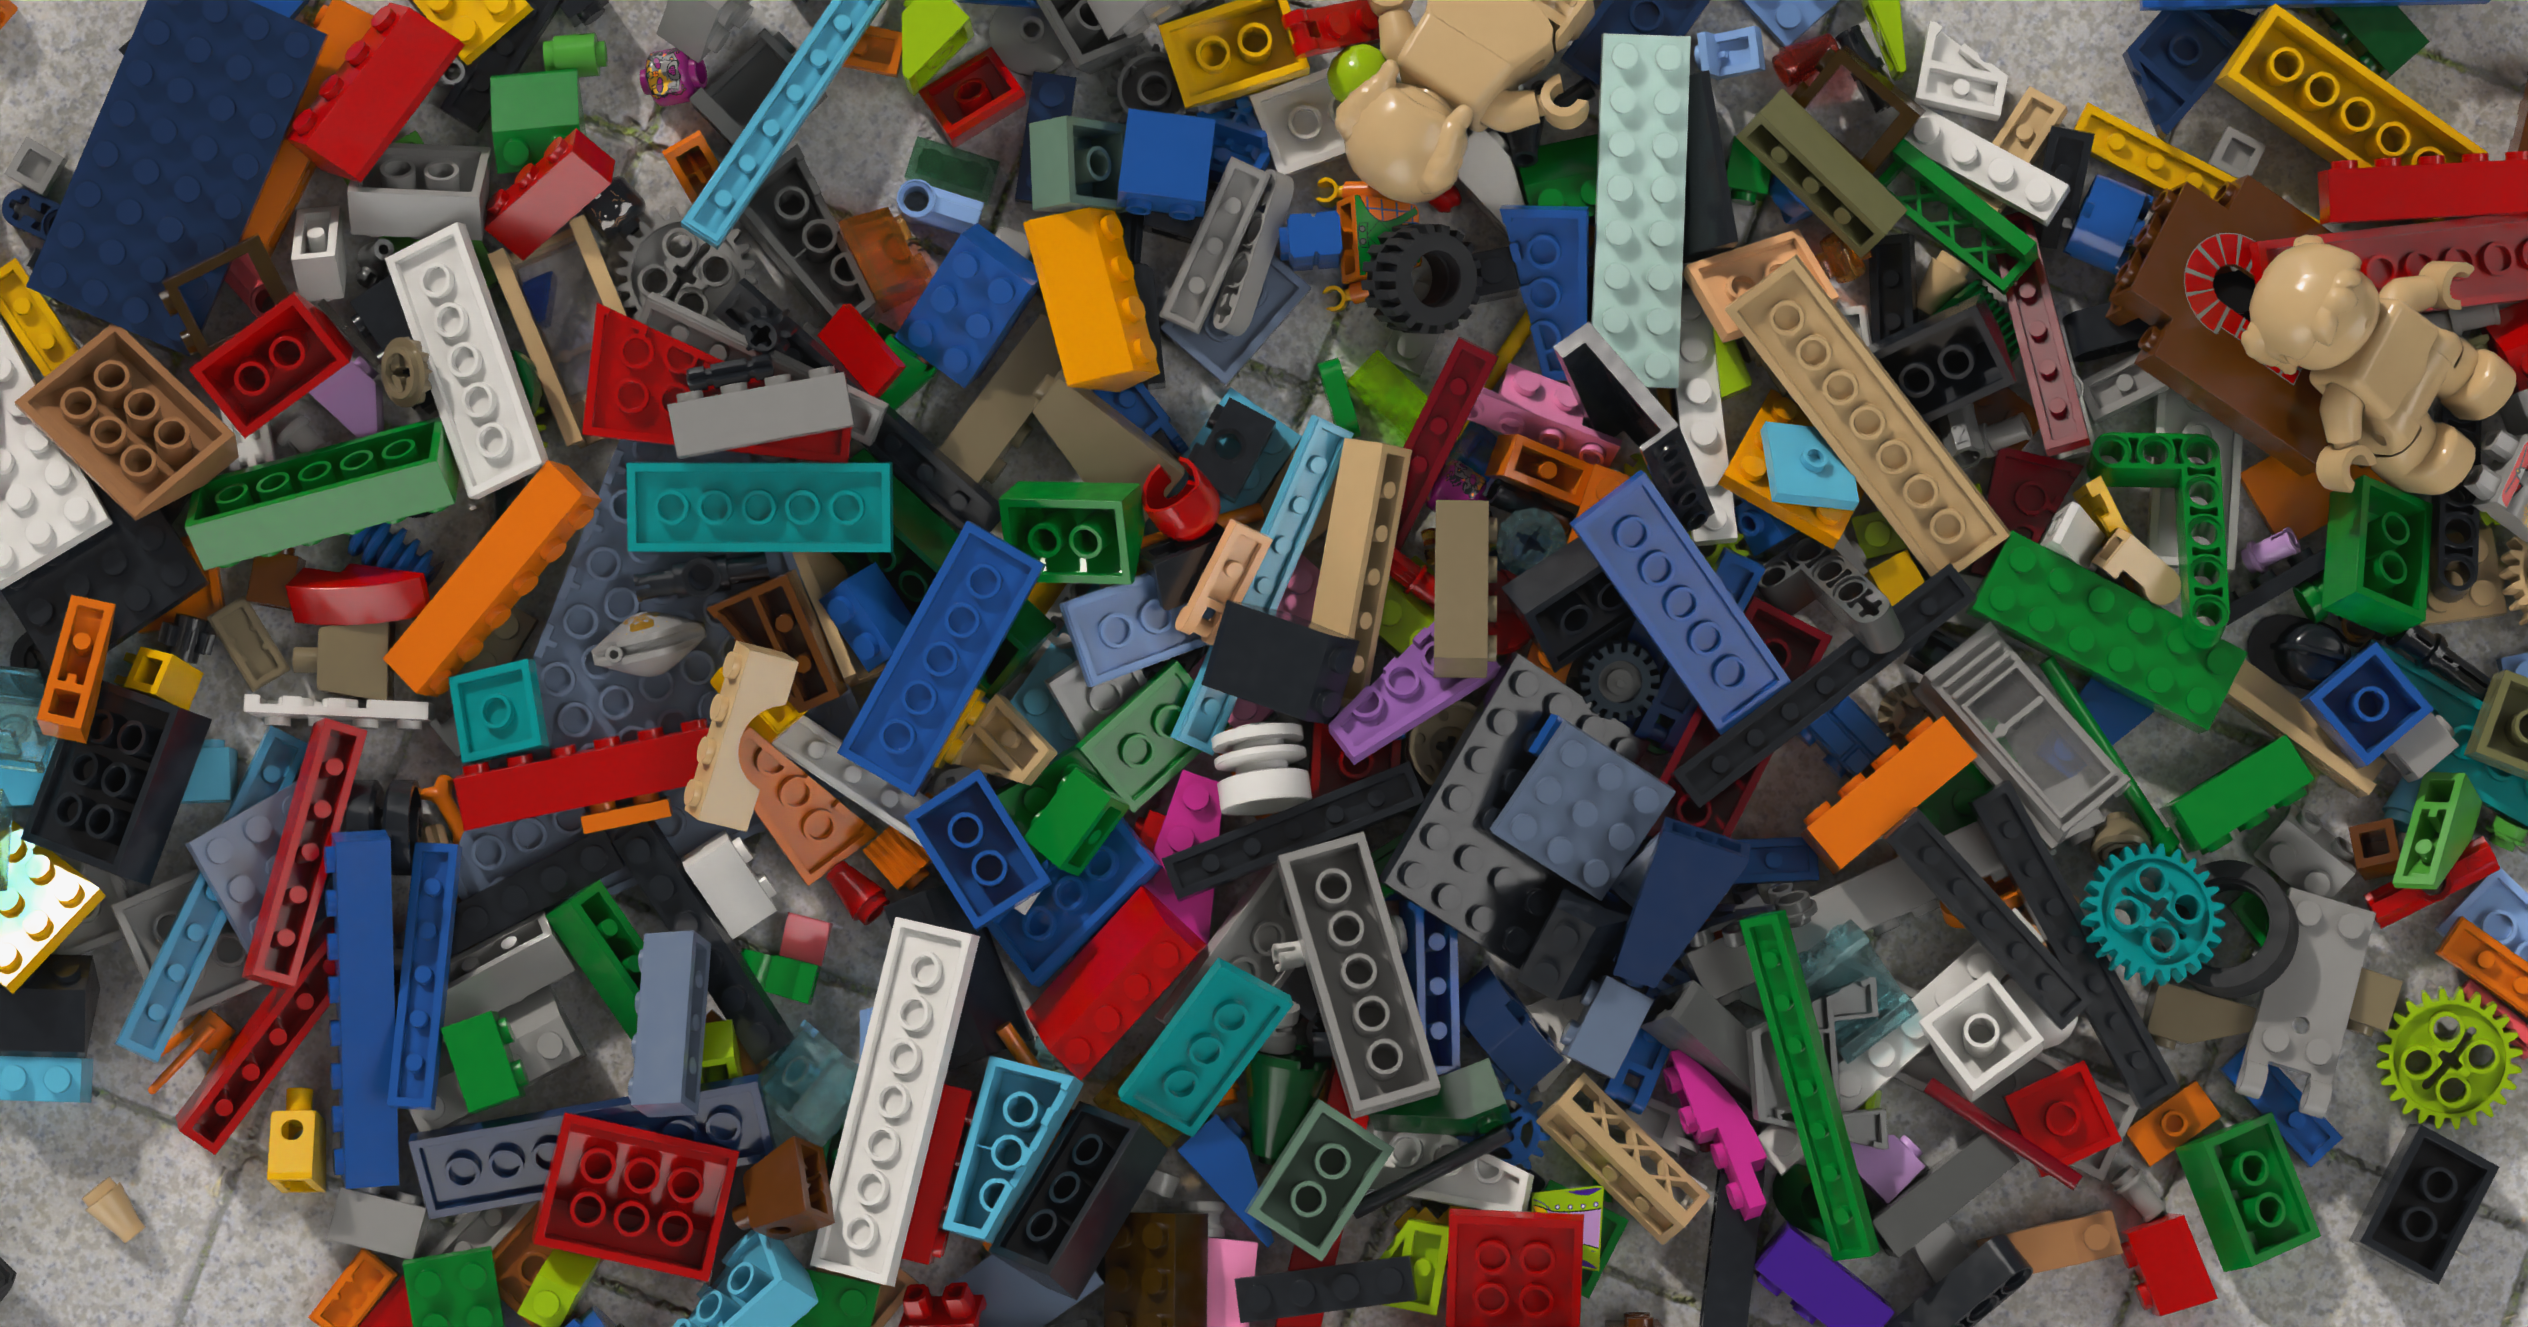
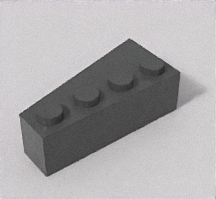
(805, 240)

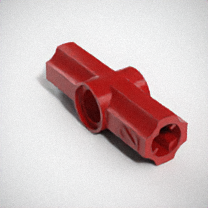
(2397, 903)

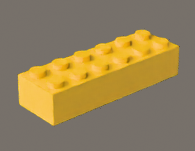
(2332, 98)

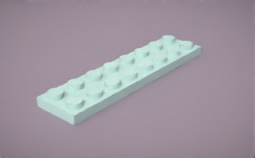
(1641, 201)

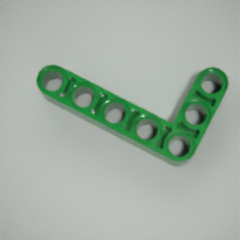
(2191, 518)

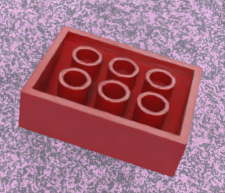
(635, 1197)

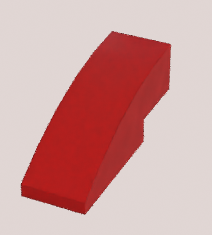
(356, 595)

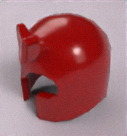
(1186, 514)

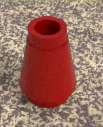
(857, 893)

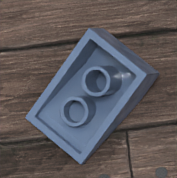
(1016, 1298)

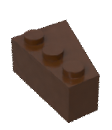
(782, 619)

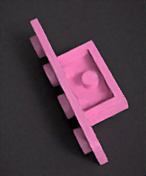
(1544, 413)

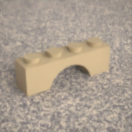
(752, 683)

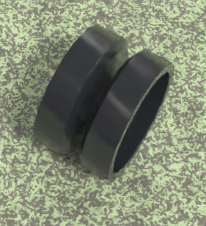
(396, 812)

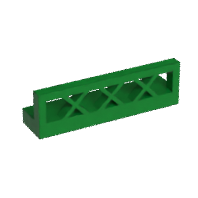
(1969, 207)

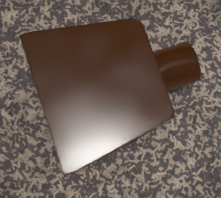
(787, 1192)

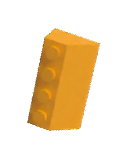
(1092, 299)

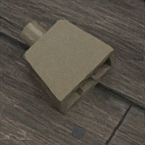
(351, 660)

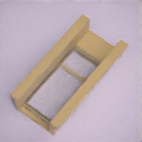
(565, 348)

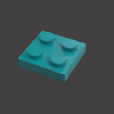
(498, 711)

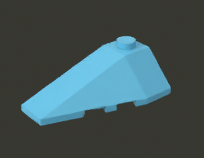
(756, 1289)

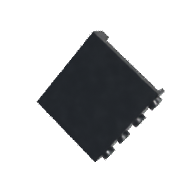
(1618, 402)

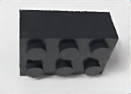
(2424, 1203)

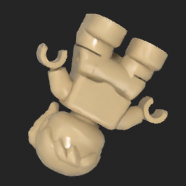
(1455, 75)
(2376, 364)

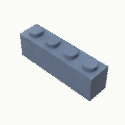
(670, 1024)

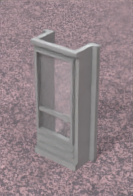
(2020, 733)

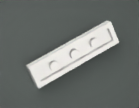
(1988, 167)

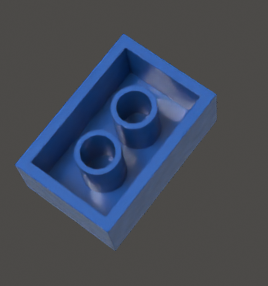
(970, 305)
(978, 850)

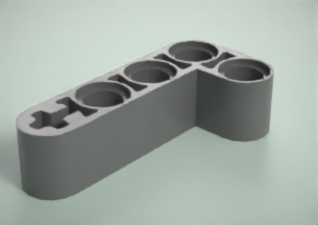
(1816, 572)

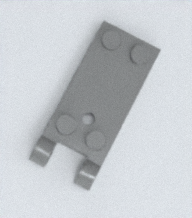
(2313, 987)

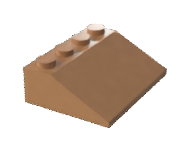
(129, 423)

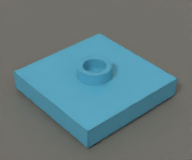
(1805, 468)

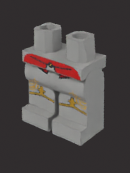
(2503, 487)

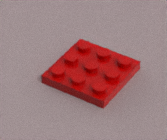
(1514, 1269)

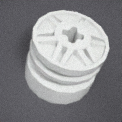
(1261, 762)

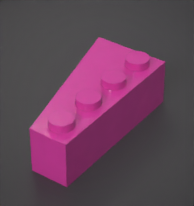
(1190, 820)

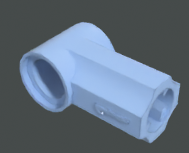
(944, 211)

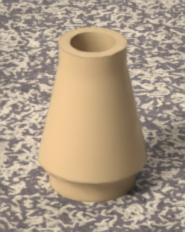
(1941, 281)
(113, 1209)

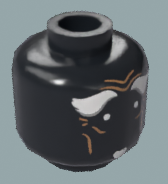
(616, 210)

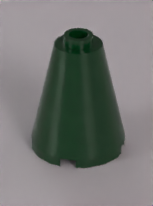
(1280, 1096)

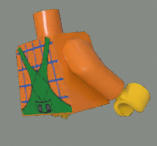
(1362, 219)

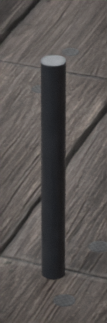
(1433, 1170)

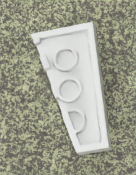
(406, 714)

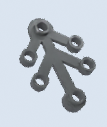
(1749, 902)

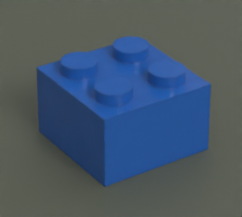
(2366, 705)

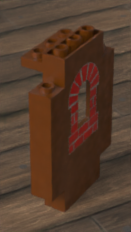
(2196, 337)

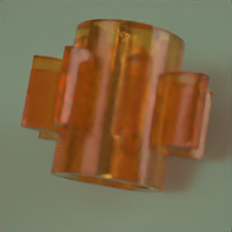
(1840, 260)

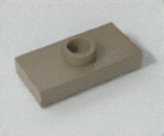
(248, 643)

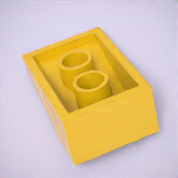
(1231, 51)

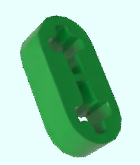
(1338, 396)

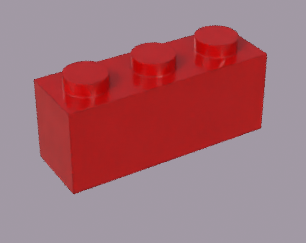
(548, 193)

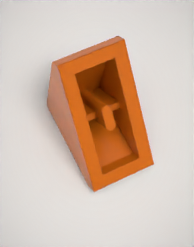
(692, 163)

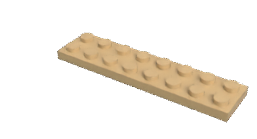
(1866, 419)

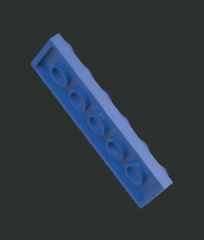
(1680, 602)
(941, 658)

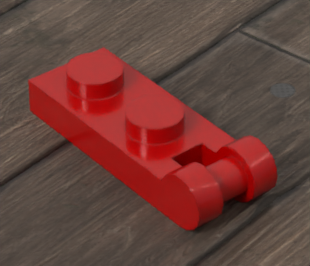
(1331, 28)

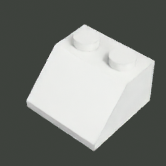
(1981, 1036)

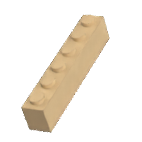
(1361, 549)

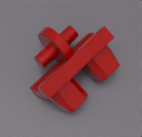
(953, 1309)

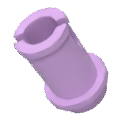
(2270, 550)

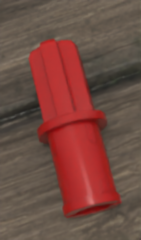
(1413, 578)

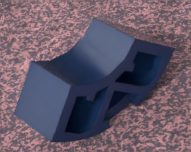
(1506, 1030)

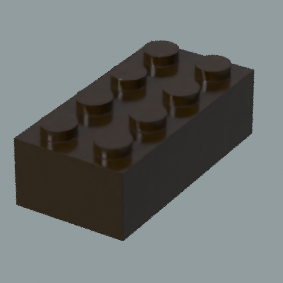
(1157, 1271)

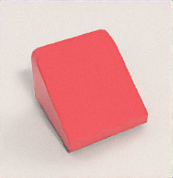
(805, 939)

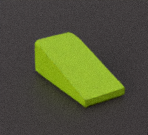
(1886, 25)
(1731, 368)

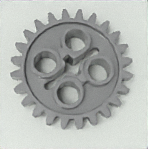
(653, 254)

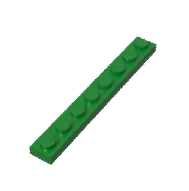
(1809, 1085)

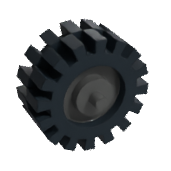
(1618, 678)

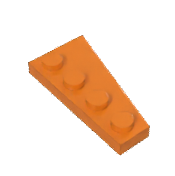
(799, 812)

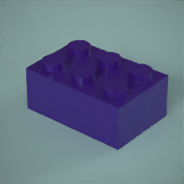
(1817, 1283)

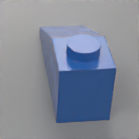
(1226, 1167)

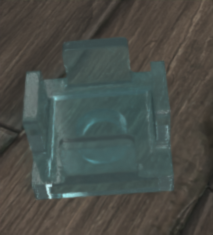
(21, 739)

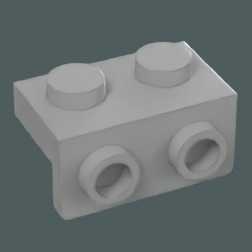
(2307, 854)

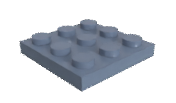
(1582, 810)
(239, 861)

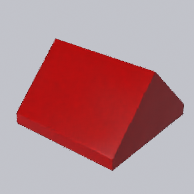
(973, 97)

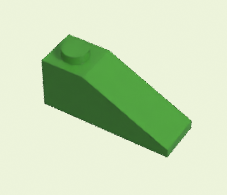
(2437, 830)

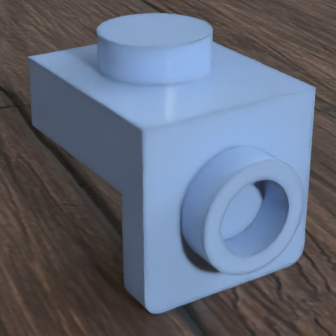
(1730, 52)

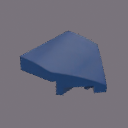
(1238, 136)

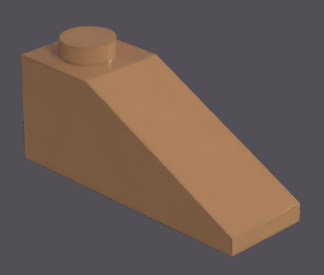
(2067, 1241)

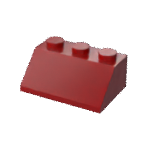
(272, 363)

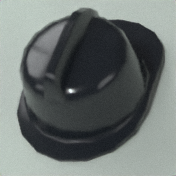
(2297, 650)

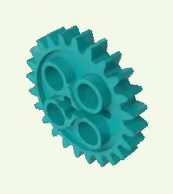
(2173, 885)

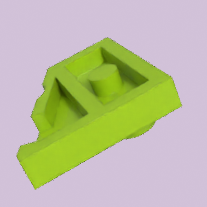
(1429, 1252)

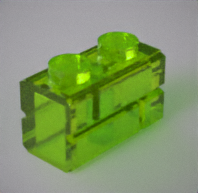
(1388, 393)

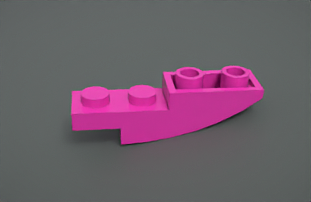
(1714, 1115)

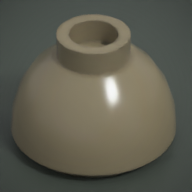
(2116, 834)

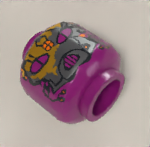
(672, 77)
(1457, 483)

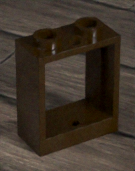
(1909, 110)
(176, 304)

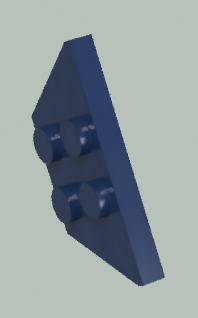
(2182, 58)

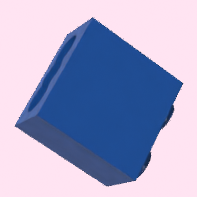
(1165, 164)

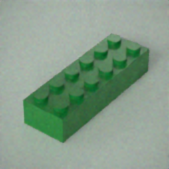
(323, 494)
(2104, 632)

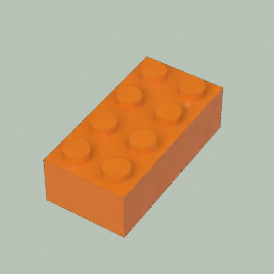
(1881, 800)

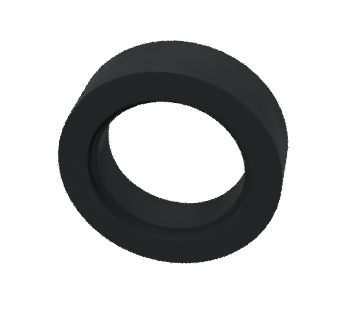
(2278, 947)

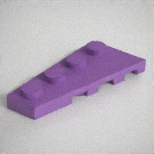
(1400, 699)

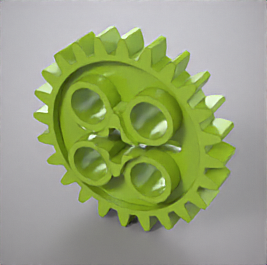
(2481, 1082)

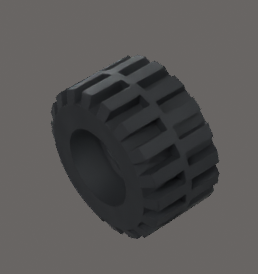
(1452, 278)

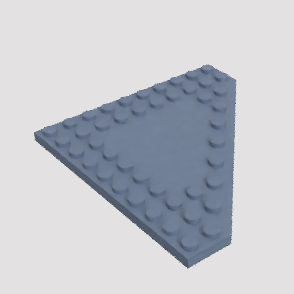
(598, 702)

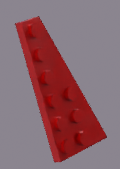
(643, 370)

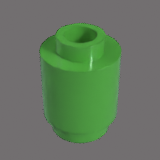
(576, 51)

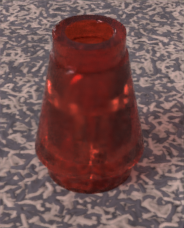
(1797, 61)

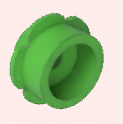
(2506, 833)

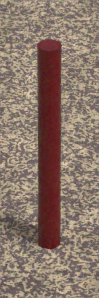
(2003, 1134)

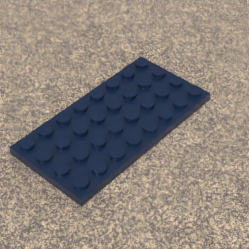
(176, 161)

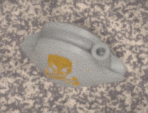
(648, 643)

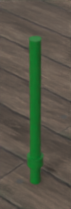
(2134, 794)

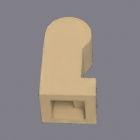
(2149, 573)

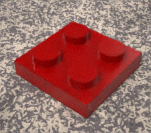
(2063, 1115)

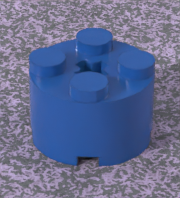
(2107, 224)

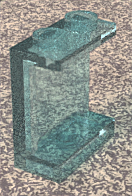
(1841, 959)

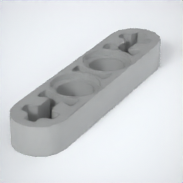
(1253, 258)

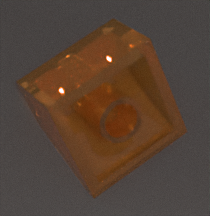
(885, 258)

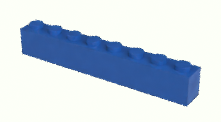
(363, 1007)

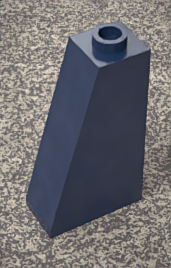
(1678, 893)

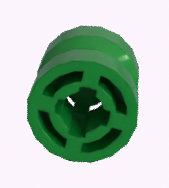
(2309, 598)

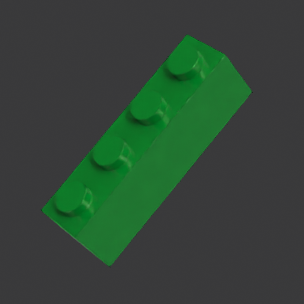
(603, 948)

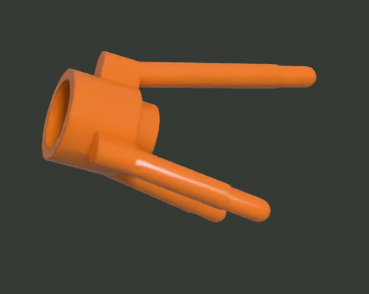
(208, 1033)

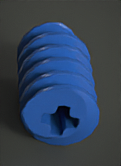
(390, 552)

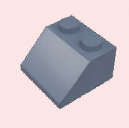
(1605, 1026)

